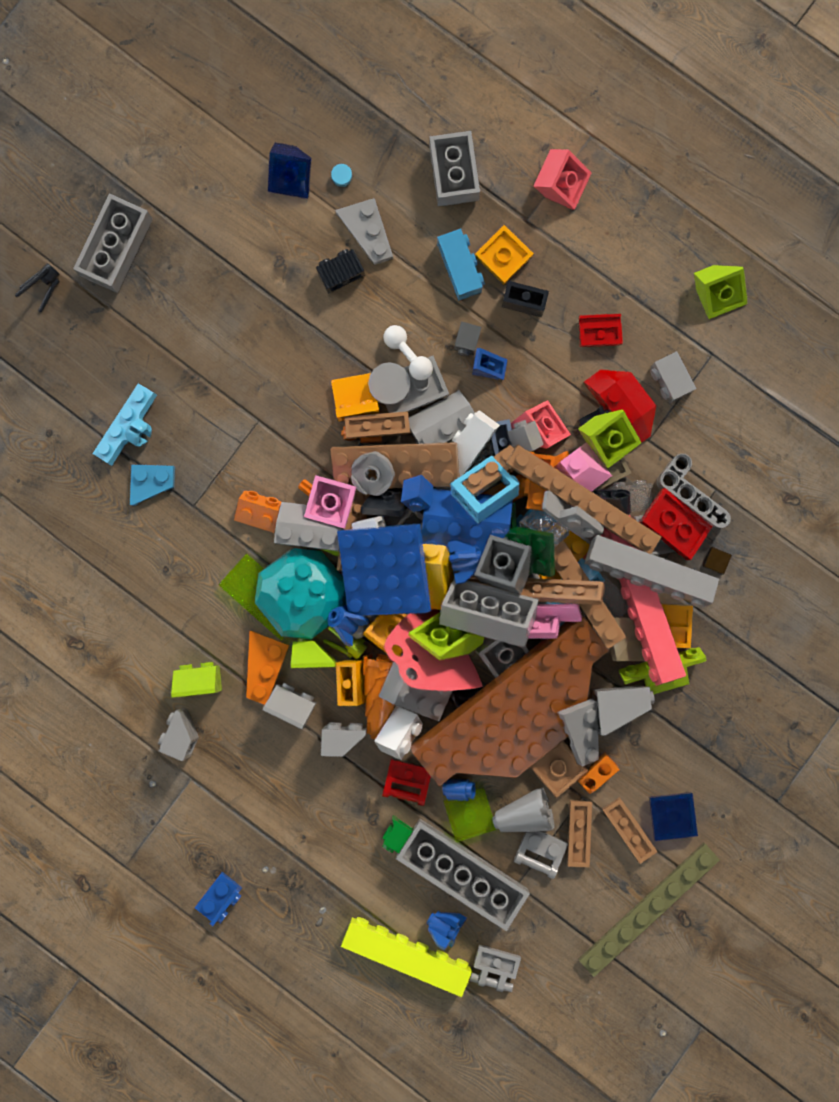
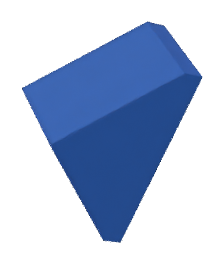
(489, 365)

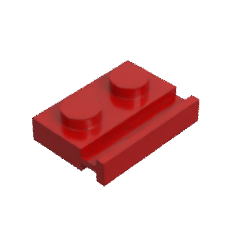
(600, 330)

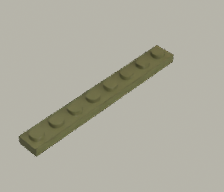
(648, 909)

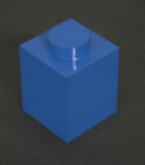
(417, 493)

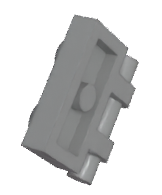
(496, 962)

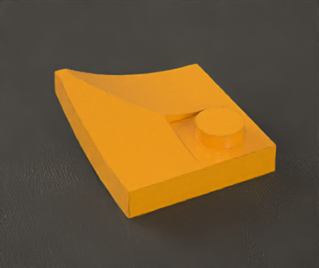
(680, 623)

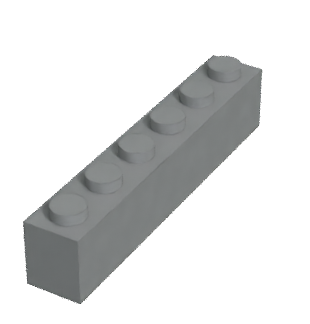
(651, 571)

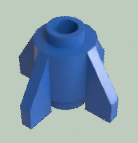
(464, 560)
(345, 623)
(445, 928)

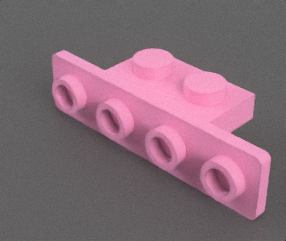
(549, 618)

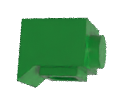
(396, 835)

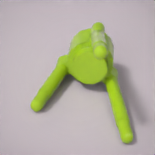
(353, 651)

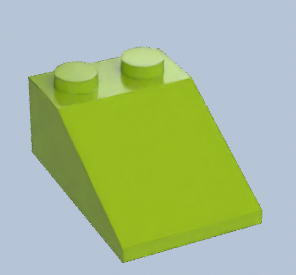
(443, 640)

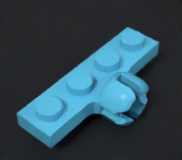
(127, 425)

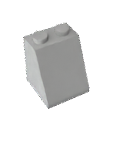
(621, 705)

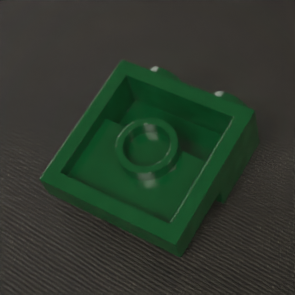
(542, 549)

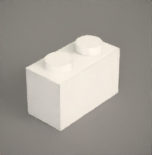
(399, 733)

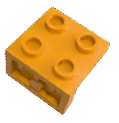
(353, 397)

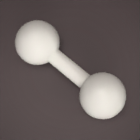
(420, 367)

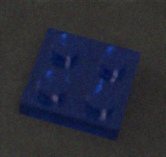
(673, 816)

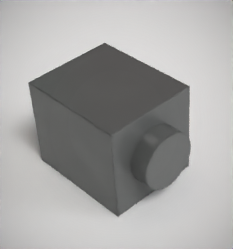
(467, 339)

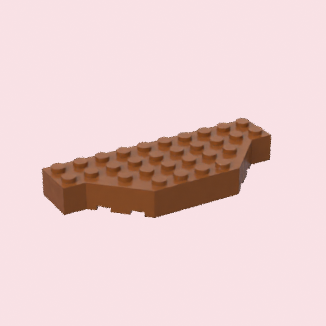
(517, 713)

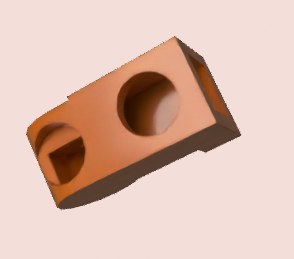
(598, 773)

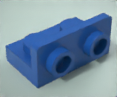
(218, 898)

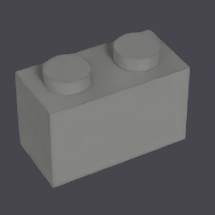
(672, 377)

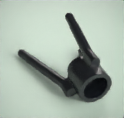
(47, 275)

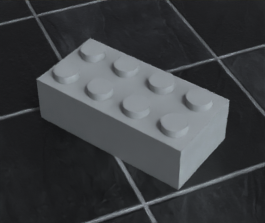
(113, 243)
(489, 612)

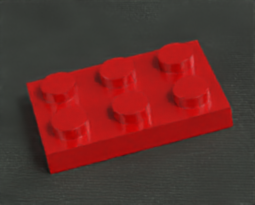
(676, 524)

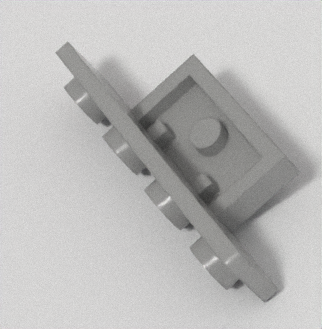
(572, 517)

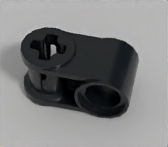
(618, 498)

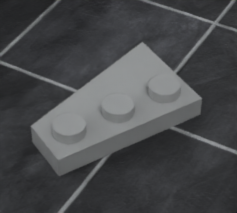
(367, 228)
(582, 728)

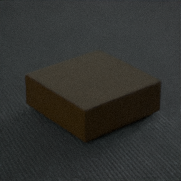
(717, 560)

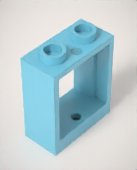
(470, 503)

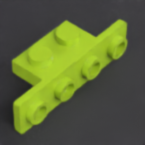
(641, 671)

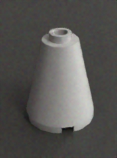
(526, 814)

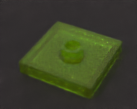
(470, 817)

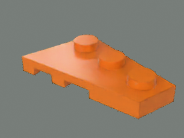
(264, 665)

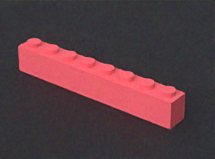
(651, 627)

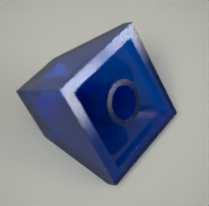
(289, 171)

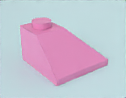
(584, 468)
(330, 501)

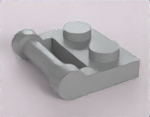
(544, 845)

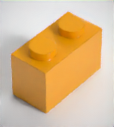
(350, 683)

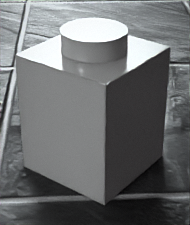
(525, 435)

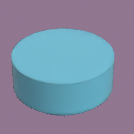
(341, 175)

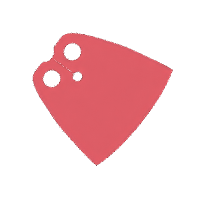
(432, 673)

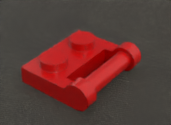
(409, 775)

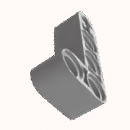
(695, 495)

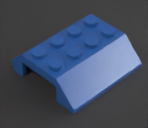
(450, 522)

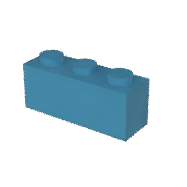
(460, 264)

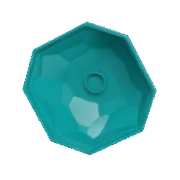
(300, 593)

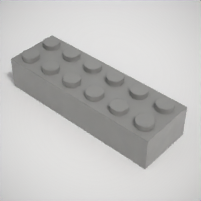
(463, 874)

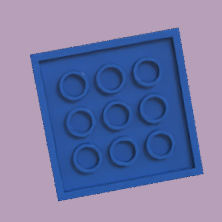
(384, 570)

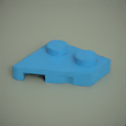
(149, 481)

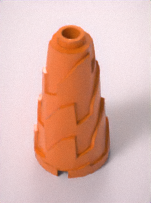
(376, 708)

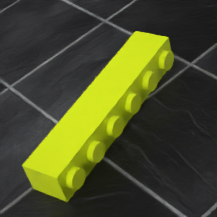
(407, 956)

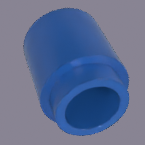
(459, 789)

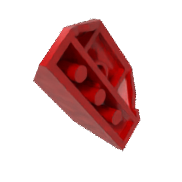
(623, 392)

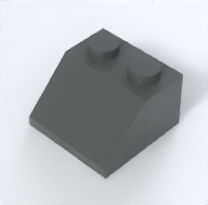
(504, 564)

